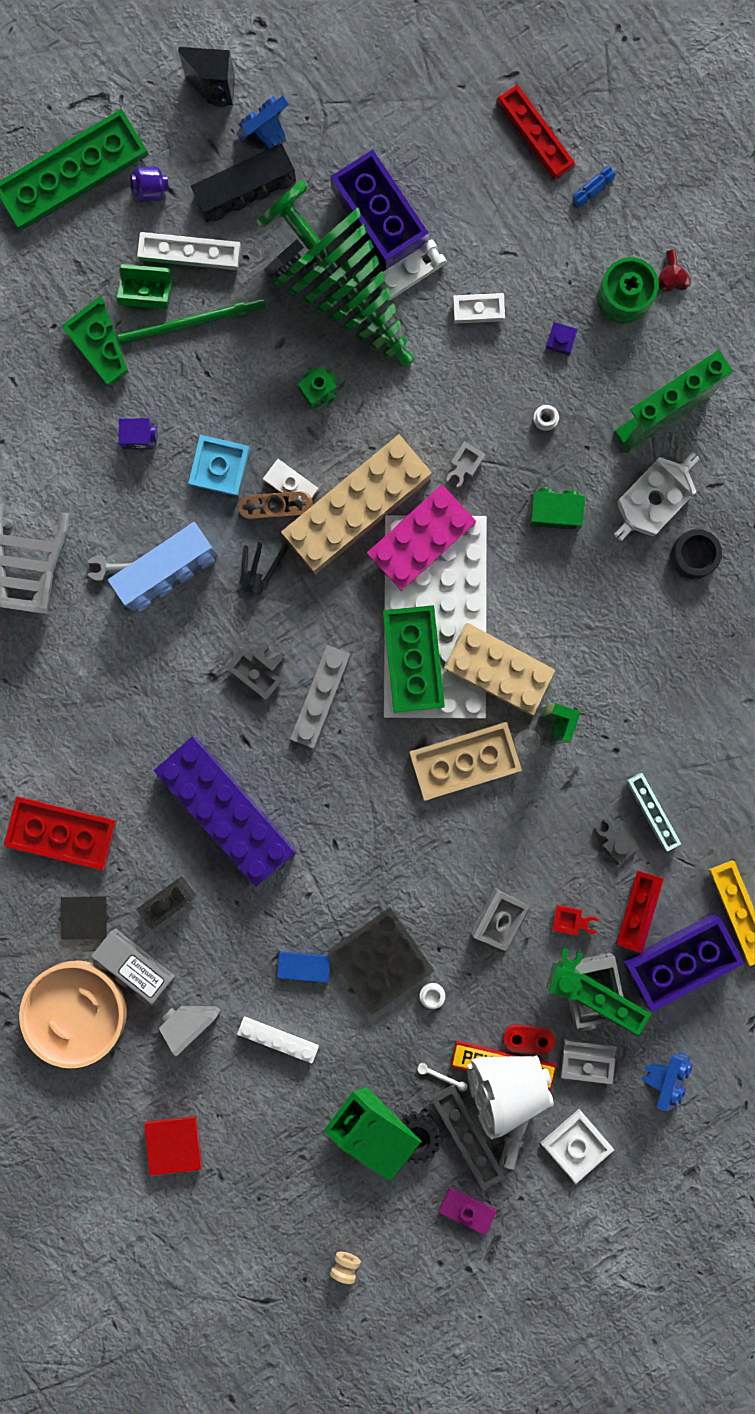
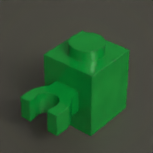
(564, 978)

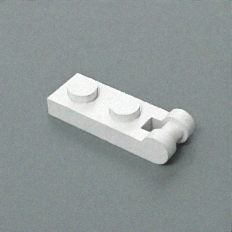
(412, 269)

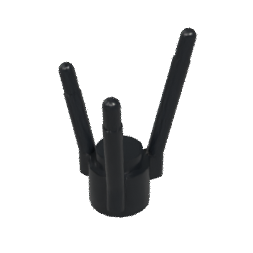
(251, 580)

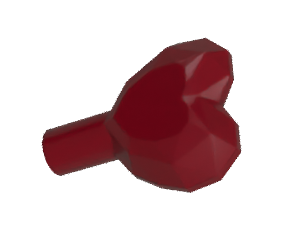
(673, 275)

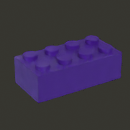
(383, 208)
(683, 962)

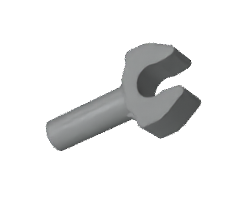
(106, 568)

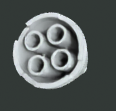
(508, 1091)

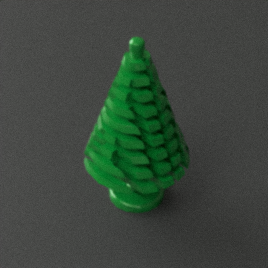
(337, 274)

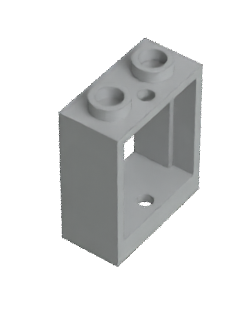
(592, 964)

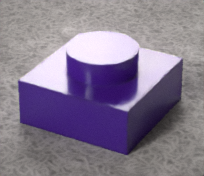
(561, 338)

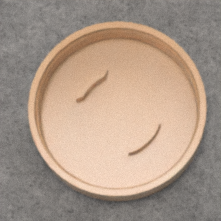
(73, 1014)

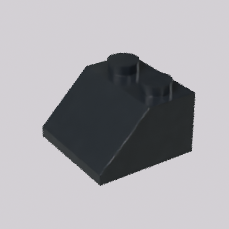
(210, 73)

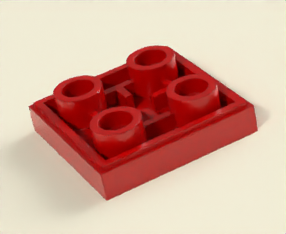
(173, 1145)

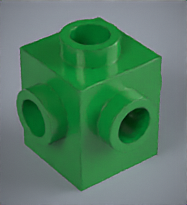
(318, 387)

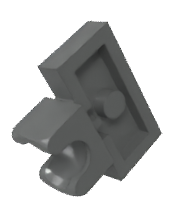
(257, 670)

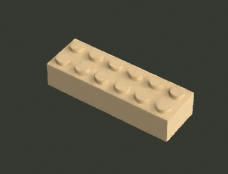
(357, 504)

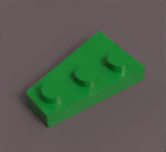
(97, 341)

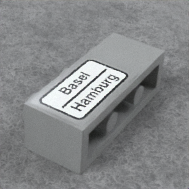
(132, 966)

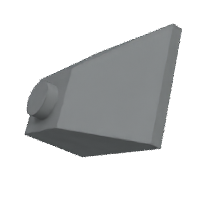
(185, 1025)

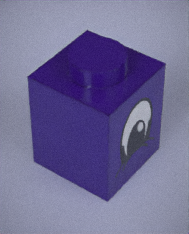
(137, 433)

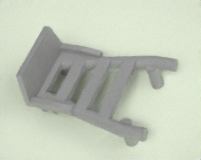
(42, 587)

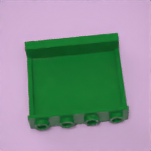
(674, 400)

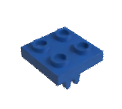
(265, 124)
(669, 1080)

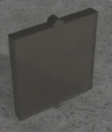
(83, 917)

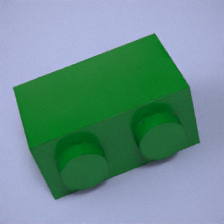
(557, 509)

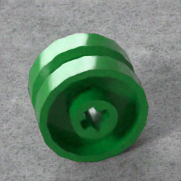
(627, 290)

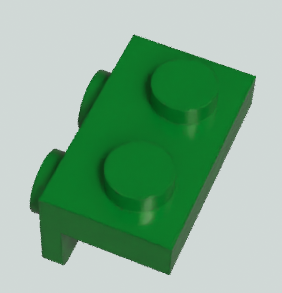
(144, 286)

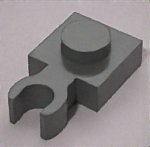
(618, 843)

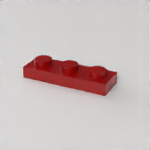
(640, 911)

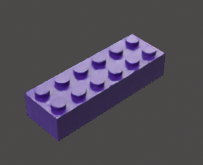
(225, 810)

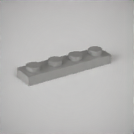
(320, 696)

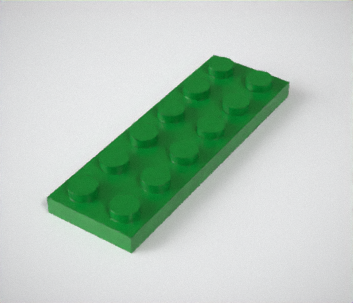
(71, 169)

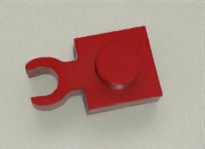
(569, 920)

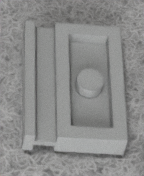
(588, 1061)

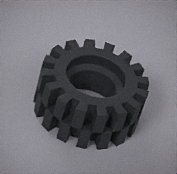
(433, 1135)

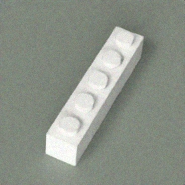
(278, 1039)

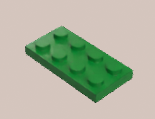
(413, 659)

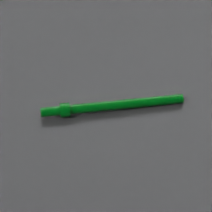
(239, 309)

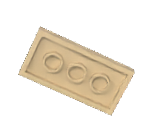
(499, 669)
(465, 761)

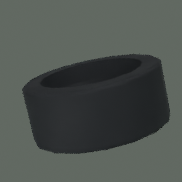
(710, 540)

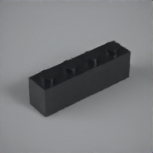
(244, 183)

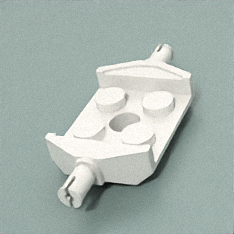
(670, 482)

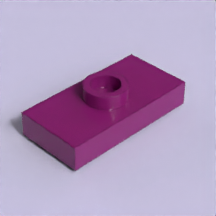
(467, 1210)

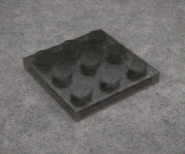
(380, 960)

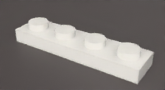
(189, 251)

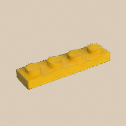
(737, 906)

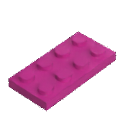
(421, 537)

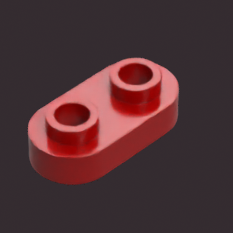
(529, 1039)

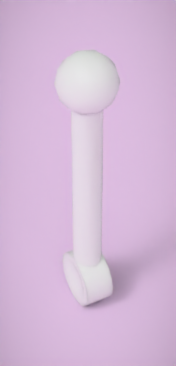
(422, 1069)

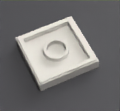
(577, 1146)

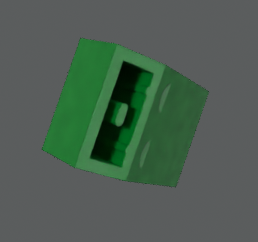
(372, 1133)

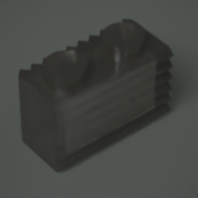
(166, 903)

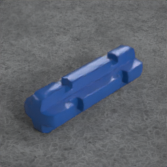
(594, 186)

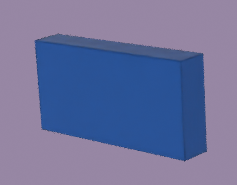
(304, 966)

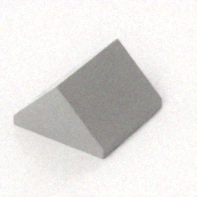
(499, 920)

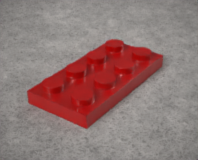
(60, 833)

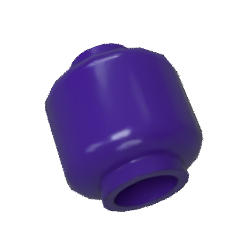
(148, 184)

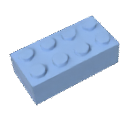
(163, 568)

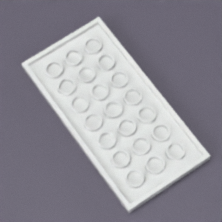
(458, 592)

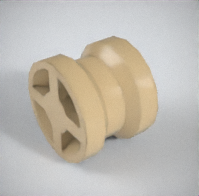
(345, 1267)

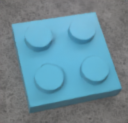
(219, 465)

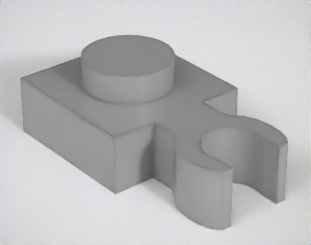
(466, 462)

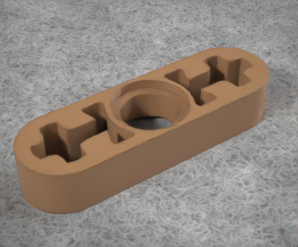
(256, 499)

